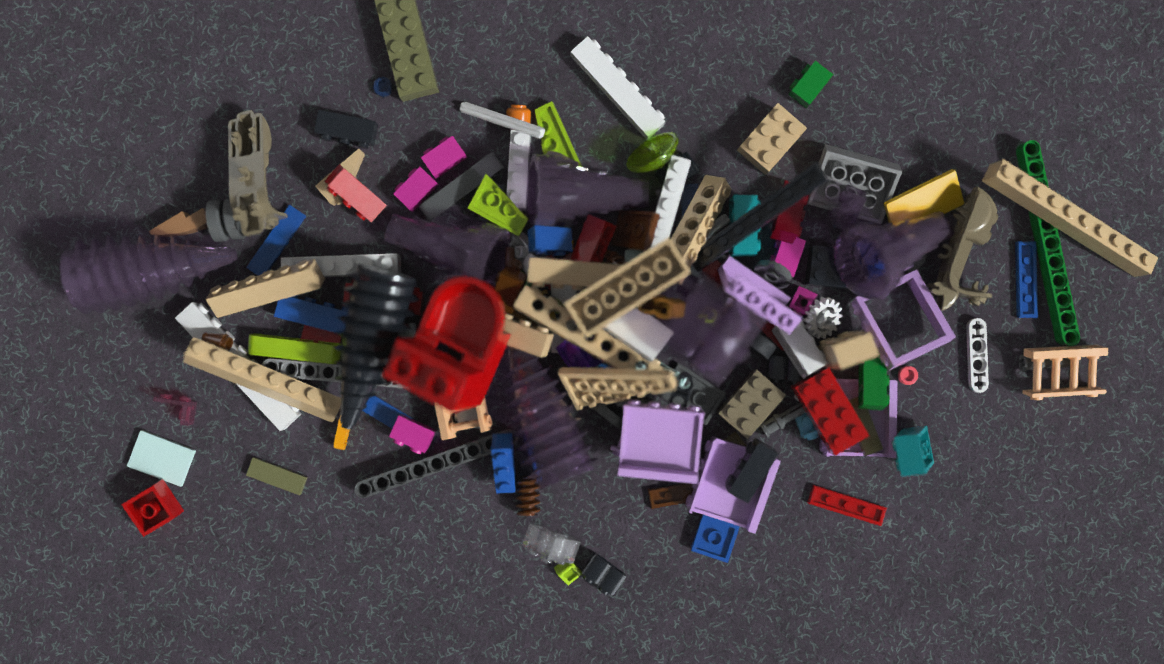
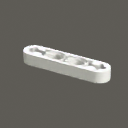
(981, 355)

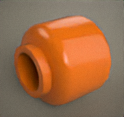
(519, 112)

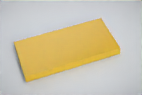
(935, 195)

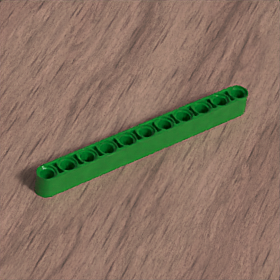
(1054, 252)

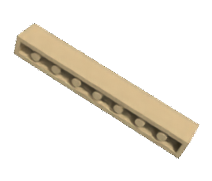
(262, 379)

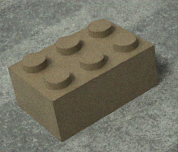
(750, 403)

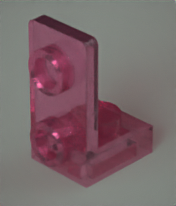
(188, 410)

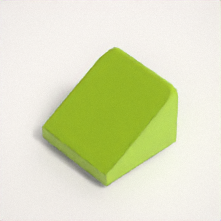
(568, 572)

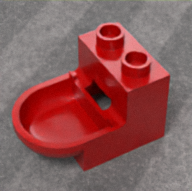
(469, 319)

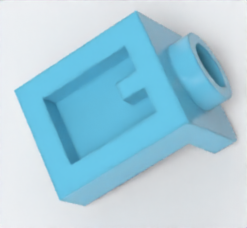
(806, 427)

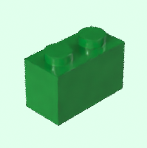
(809, 86)

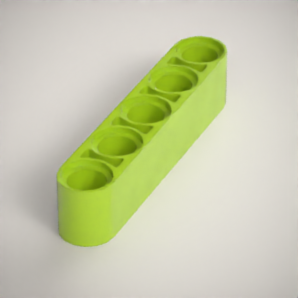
(293, 348)

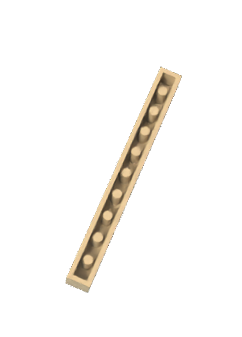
(1069, 218)

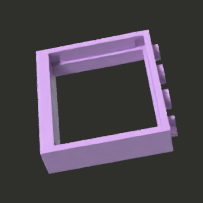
(931, 311)

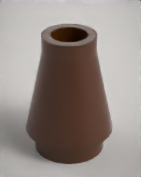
(222, 341)

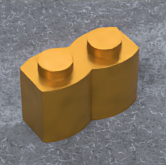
(663, 307)

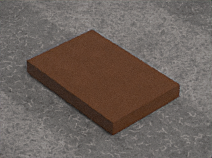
(635, 230)

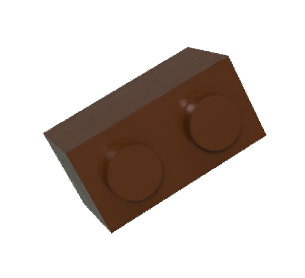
(509, 287)

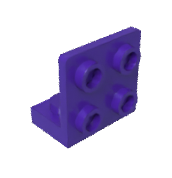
(576, 357)

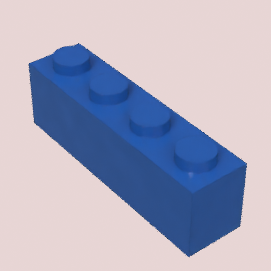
(311, 313)

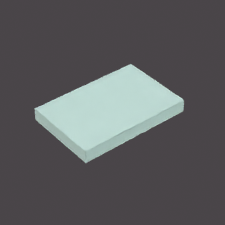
(161, 458)

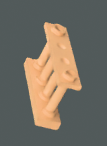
(1056, 355)
(449, 428)

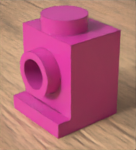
(802, 293)

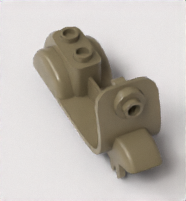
(248, 157)
(971, 228)

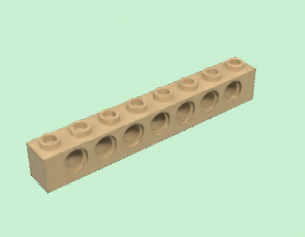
(576, 337)

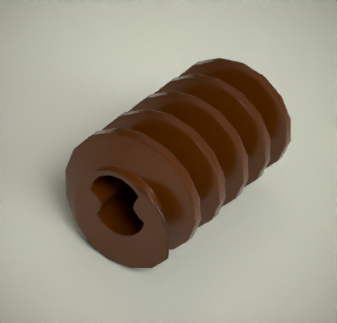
(527, 496)

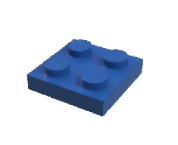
(715, 538)

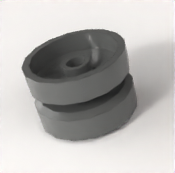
(221, 221)

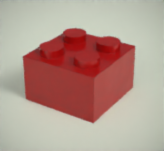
(153, 508)

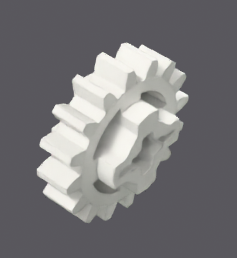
(823, 317)

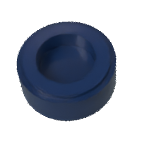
(382, 86)

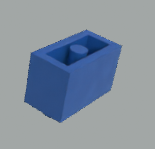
(550, 241)

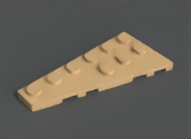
(609, 385)

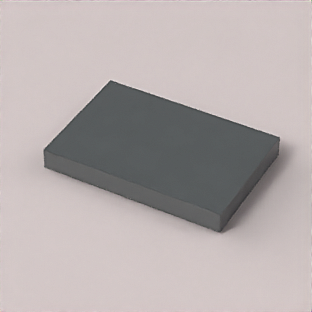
(703, 394)

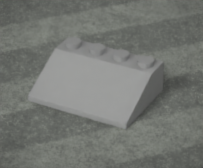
(861, 171)

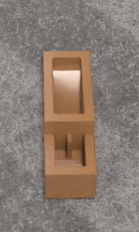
(182, 224)

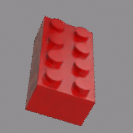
(830, 411)

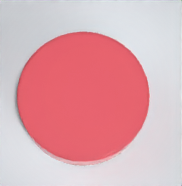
(907, 375)

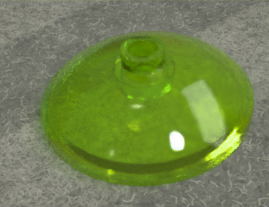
(653, 153)

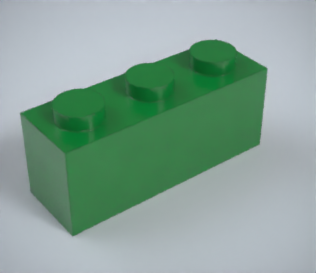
(873, 384)

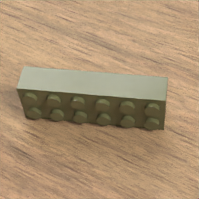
(407, 48)

